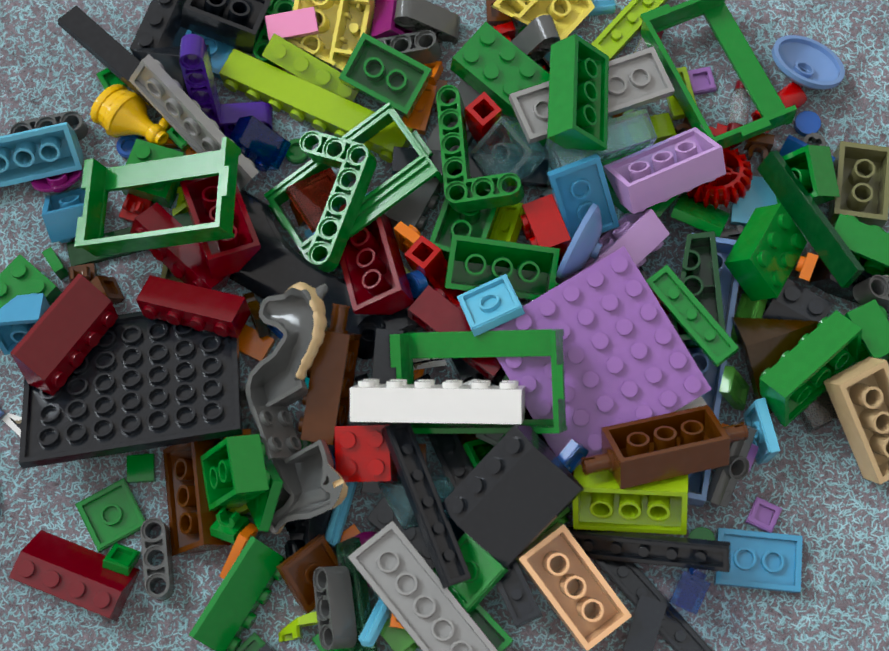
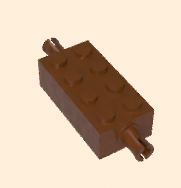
(330, 380)
(664, 446)

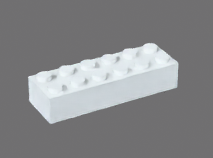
(438, 403)

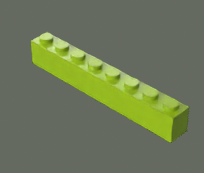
(305, 101)

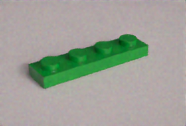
(692, 316)

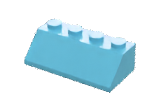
(39, 154)

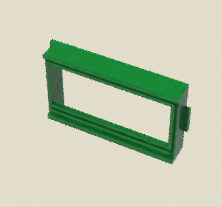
(740, 56)
(99, 180)
(379, 199)
(498, 343)

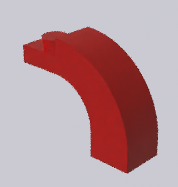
(481, 115)
(431, 262)

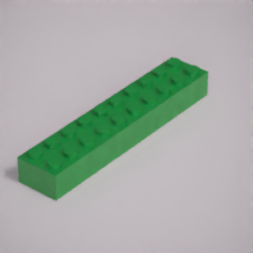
(500, 68)

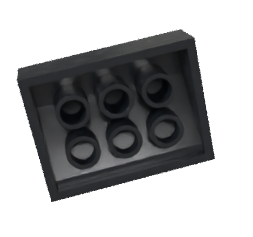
(512, 495)

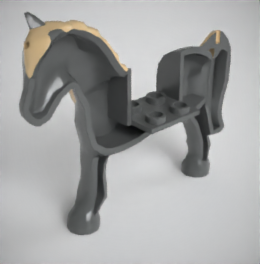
(279, 381)

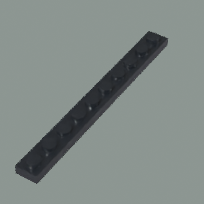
(513, 584)

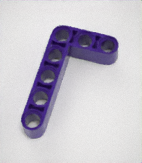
(202, 88)

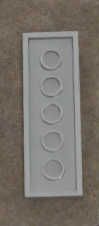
(631, 84)
(184, 113)
(416, 594)

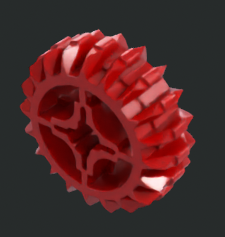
(728, 186)

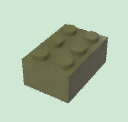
(862, 183)

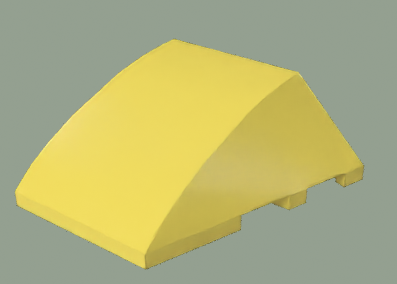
(565, 13)
(339, 28)

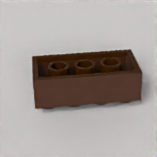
(187, 499)

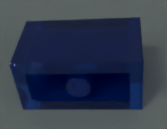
(259, 143)
(689, 590)

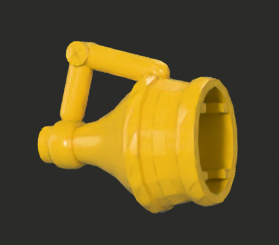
(126, 114)

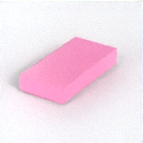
(292, 23)

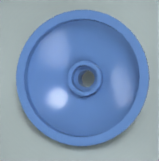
(807, 62)
(583, 244)

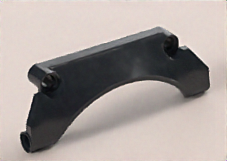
(279, 267)

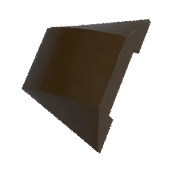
(766, 341)

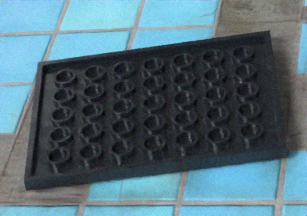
(136, 392)

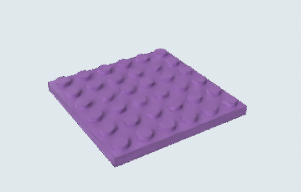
(616, 349)

